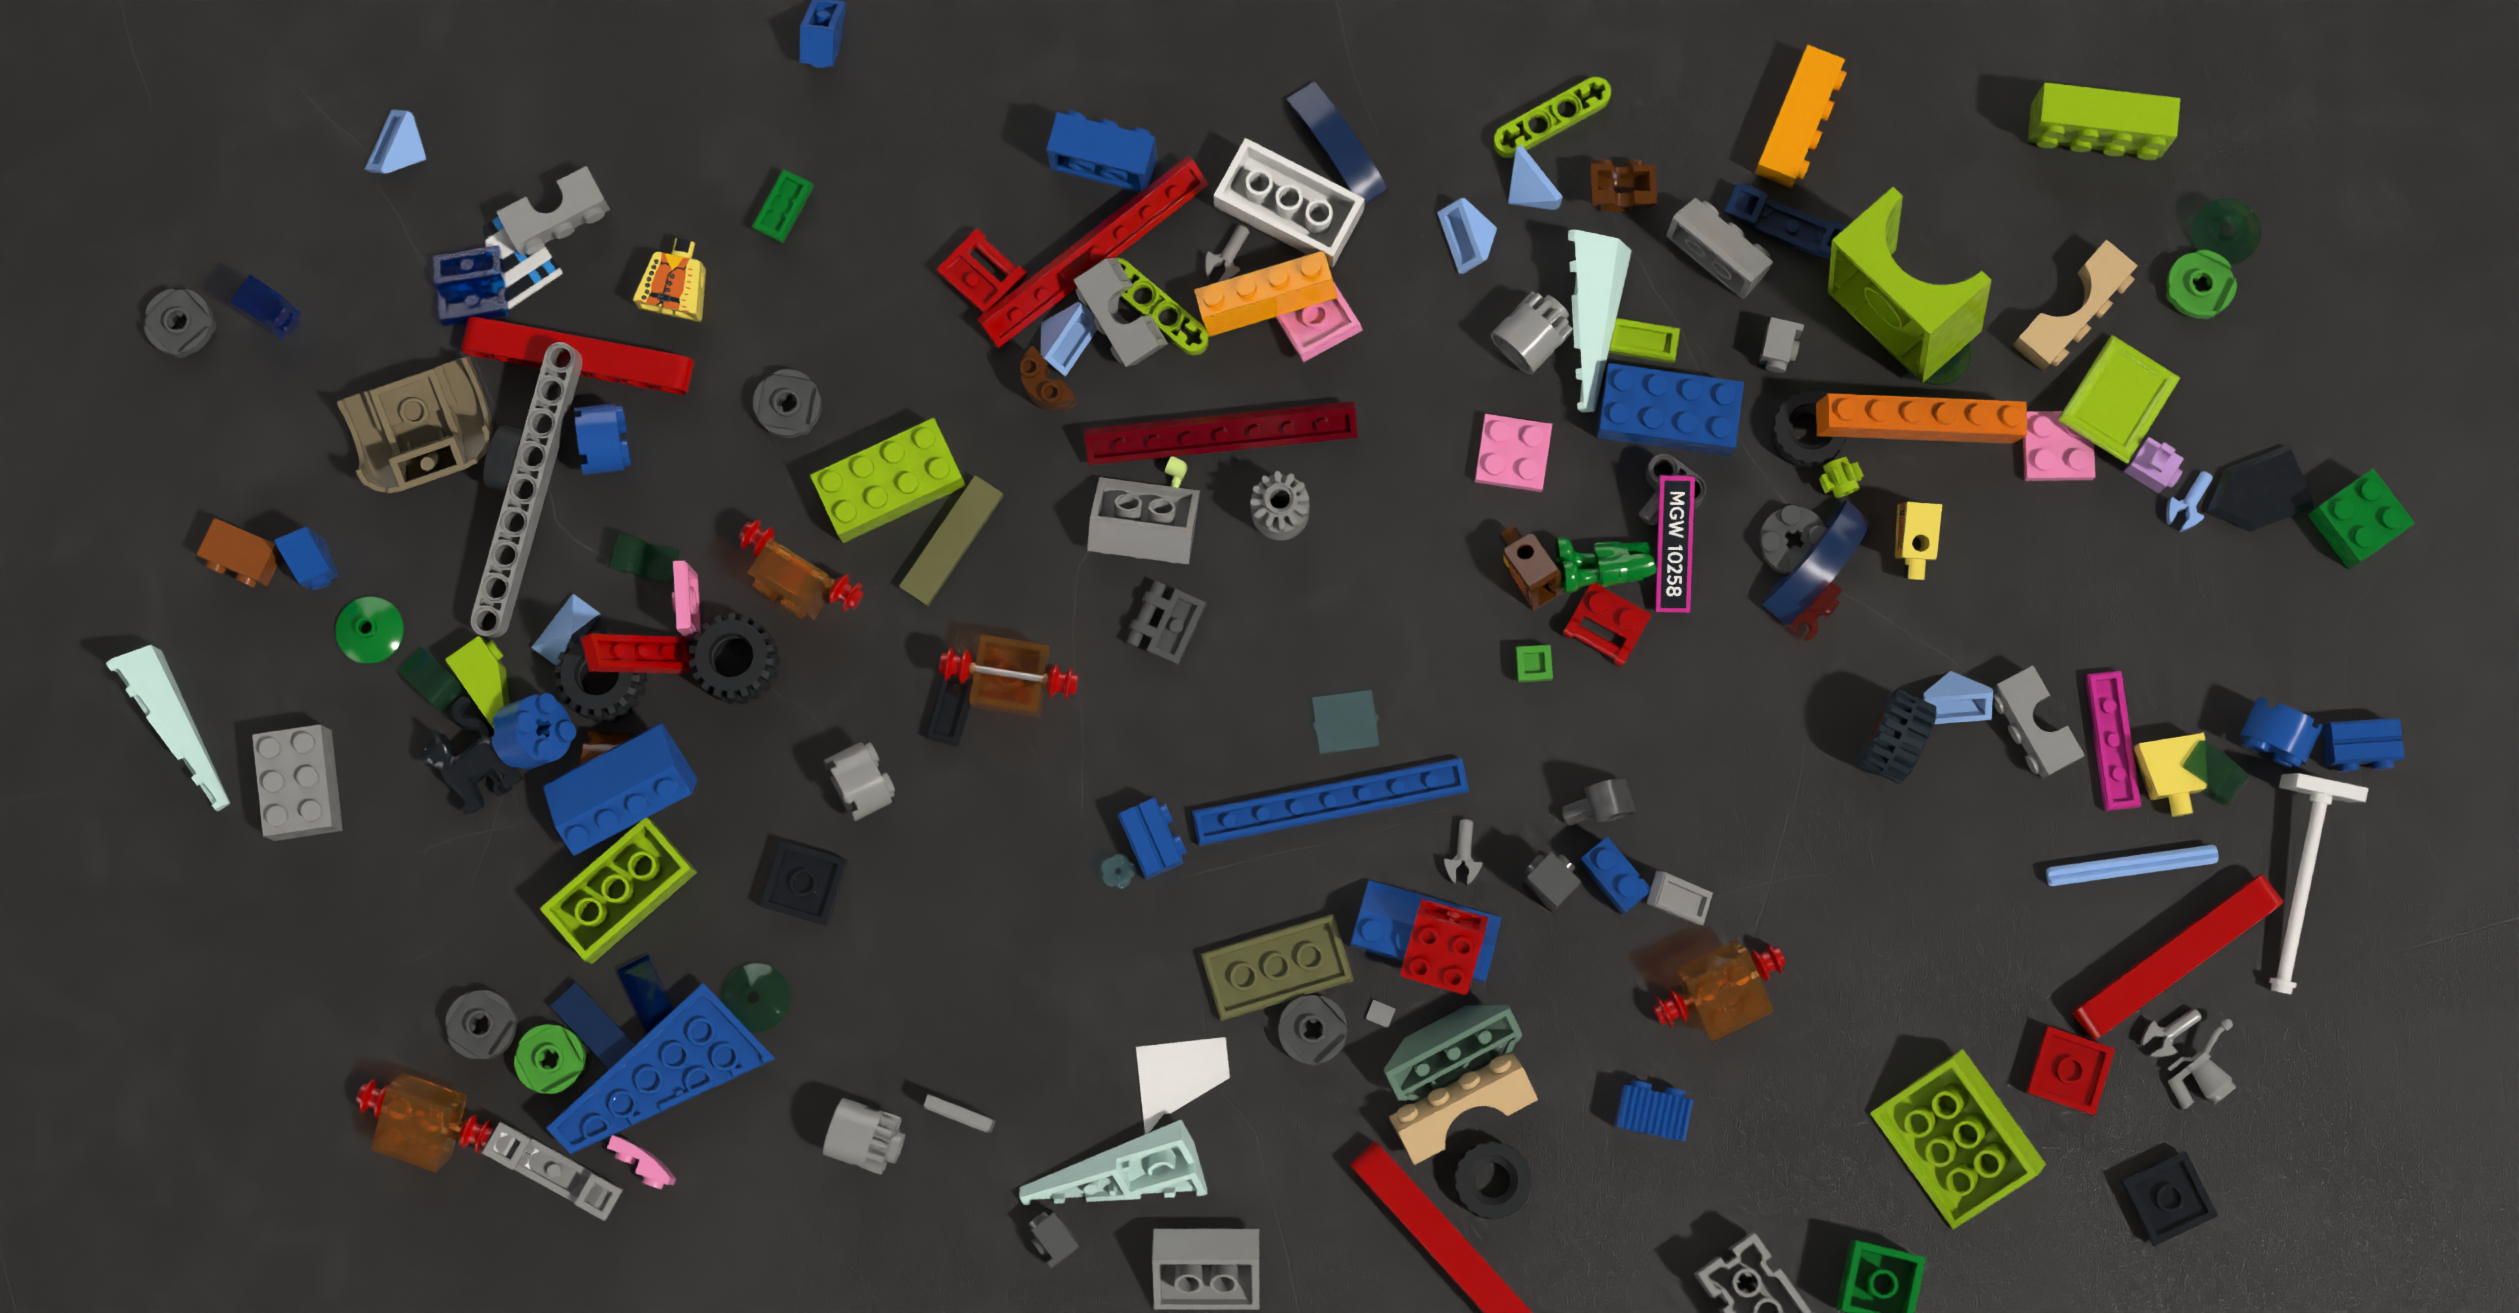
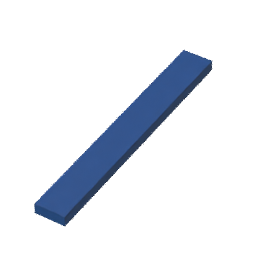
(1330, 801)

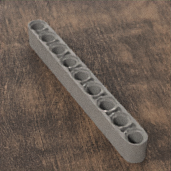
(531, 507)

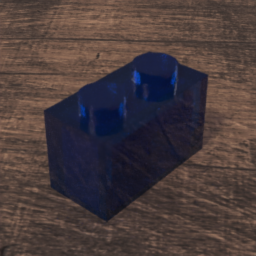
(266, 307)

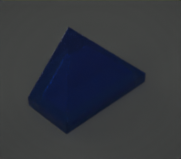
(646, 992)

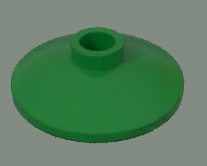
(382, 639)

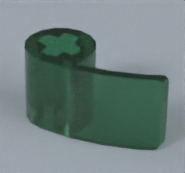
(642, 559)
(431, 679)
(2218, 771)

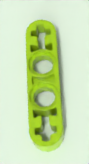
(1549, 112)
(1161, 302)

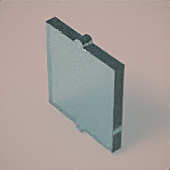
(1345, 721)

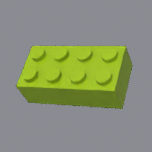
(2103, 120)
(888, 480)
(618, 890)

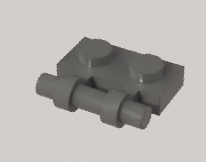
(1175, 626)

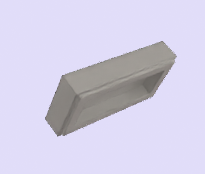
(1679, 898)
(959, 1114)

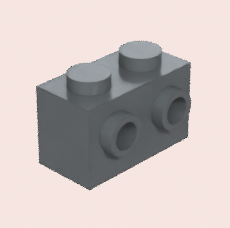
(1551, 879)

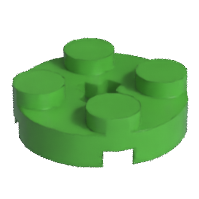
(2191, 267)
(531, 1053)

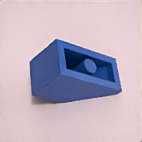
(822, 32)
(308, 558)

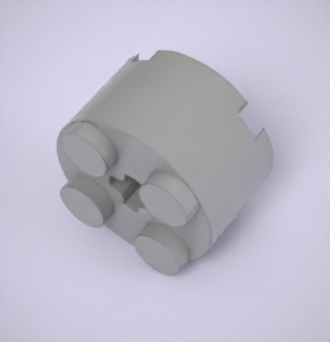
(859, 780)

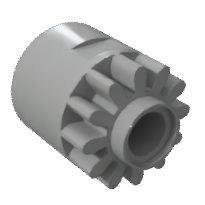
(1532, 331)
(1285, 522)
(863, 1136)

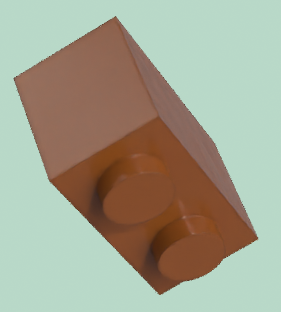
(239, 552)

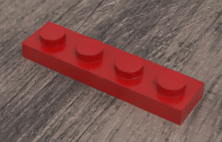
(636, 653)

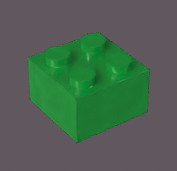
(2361, 519)
(1879, 1280)

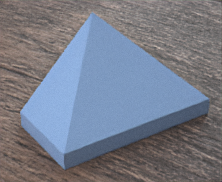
(397, 144)
(1530, 185)
(1467, 234)
(1066, 336)
(569, 623)
(1960, 699)

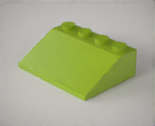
(1958, 1139)

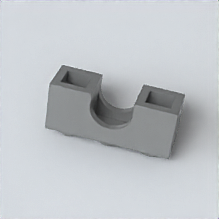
(580, 204)
(1101, 290)
(2045, 750)

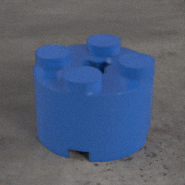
(600, 438)
(532, 731)
(2281, 732)

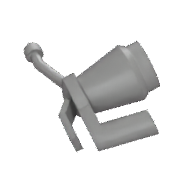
(2210, 1078)

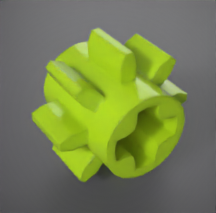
(1841, 477)

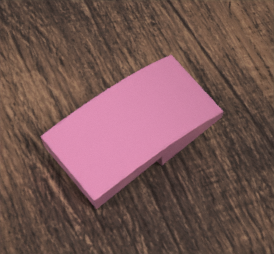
(649, 1166)

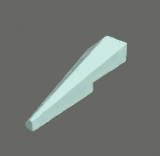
(1599, 284)
(159, 697)
(1151, 1163)

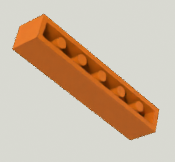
(1921, 418)

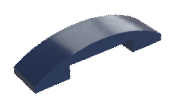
(1337, 142)
(1782, 222)
(1819, 565)

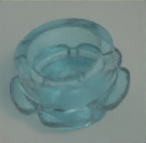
(1109, 867)

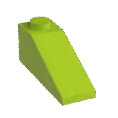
(482, 675)

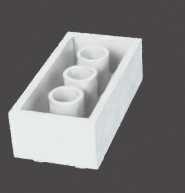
(1288, 201)

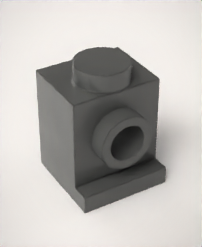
(1053, 1238)

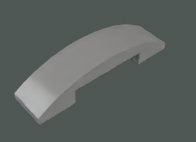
(553, 1170)

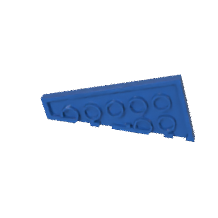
(678, 1060)

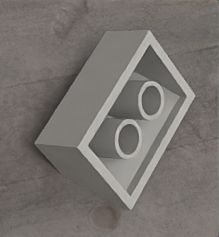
(1719, 247)
(1143, 520)
(1206, 1269)

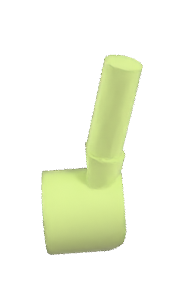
(1176, 468)

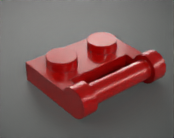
(973, 279)
(1611, 614)

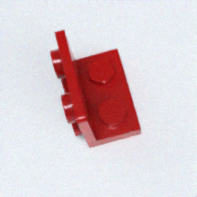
(1444, 946)

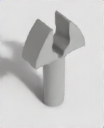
(1227, 255)
(1463, 854)
(2169, 1032)

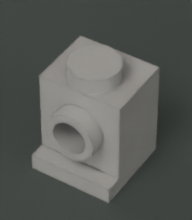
(1780, 344)

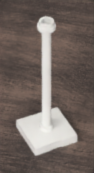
(2321, 793)

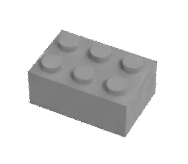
(297, 782)

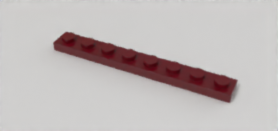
(1221, 433)

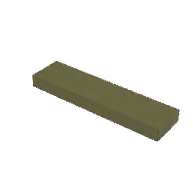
(951, 541)

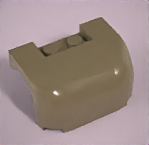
(419, 427)

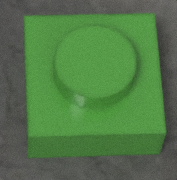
(1534, 663)

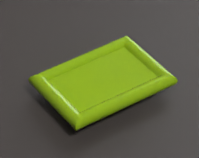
(2119, 399)

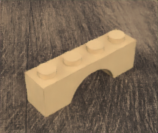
(2049, 335)
(1497, 1085)

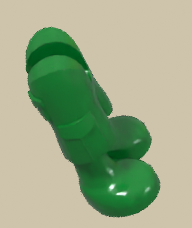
(1607, 564)

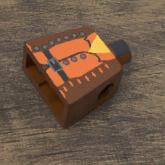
(1530, 567)

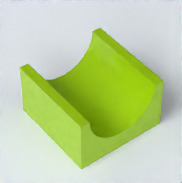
(1910, 318)

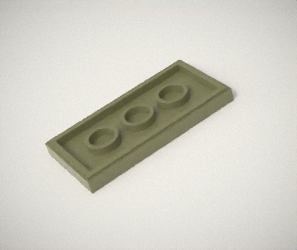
(1277, 967)

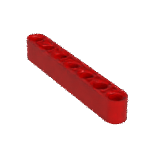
(600, 358)
(2177, 957)
(1435, 1232)

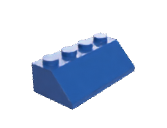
(619, 788)
(1388, 922)

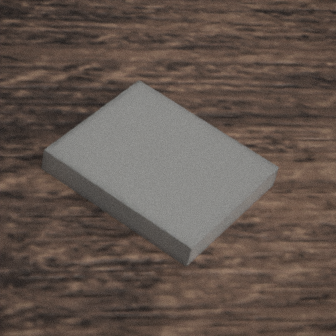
(1380, 1013)

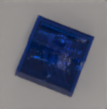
(470, 285)

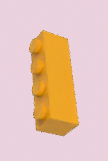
(1799, 117)
(1266, 293)

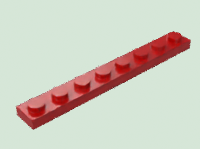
(1102, 242)

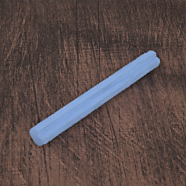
(2132, 865)

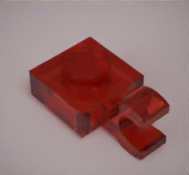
(1823, 604)

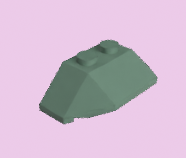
(1451, 1049)

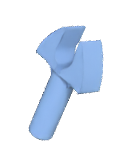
(2189, 503)

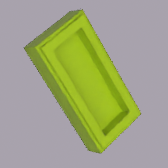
(1644, 340)

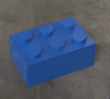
(1102, 151)

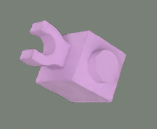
(2155, 465)

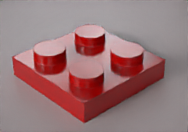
(2070, 1071)

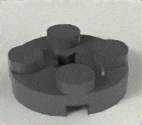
(179, 341)
(776, 389)
(1773, 540)
(1312, 1009)
(461, 1029)

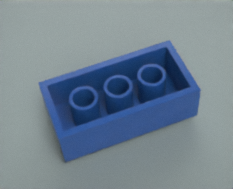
(1670, 410)

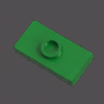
(782, 206)

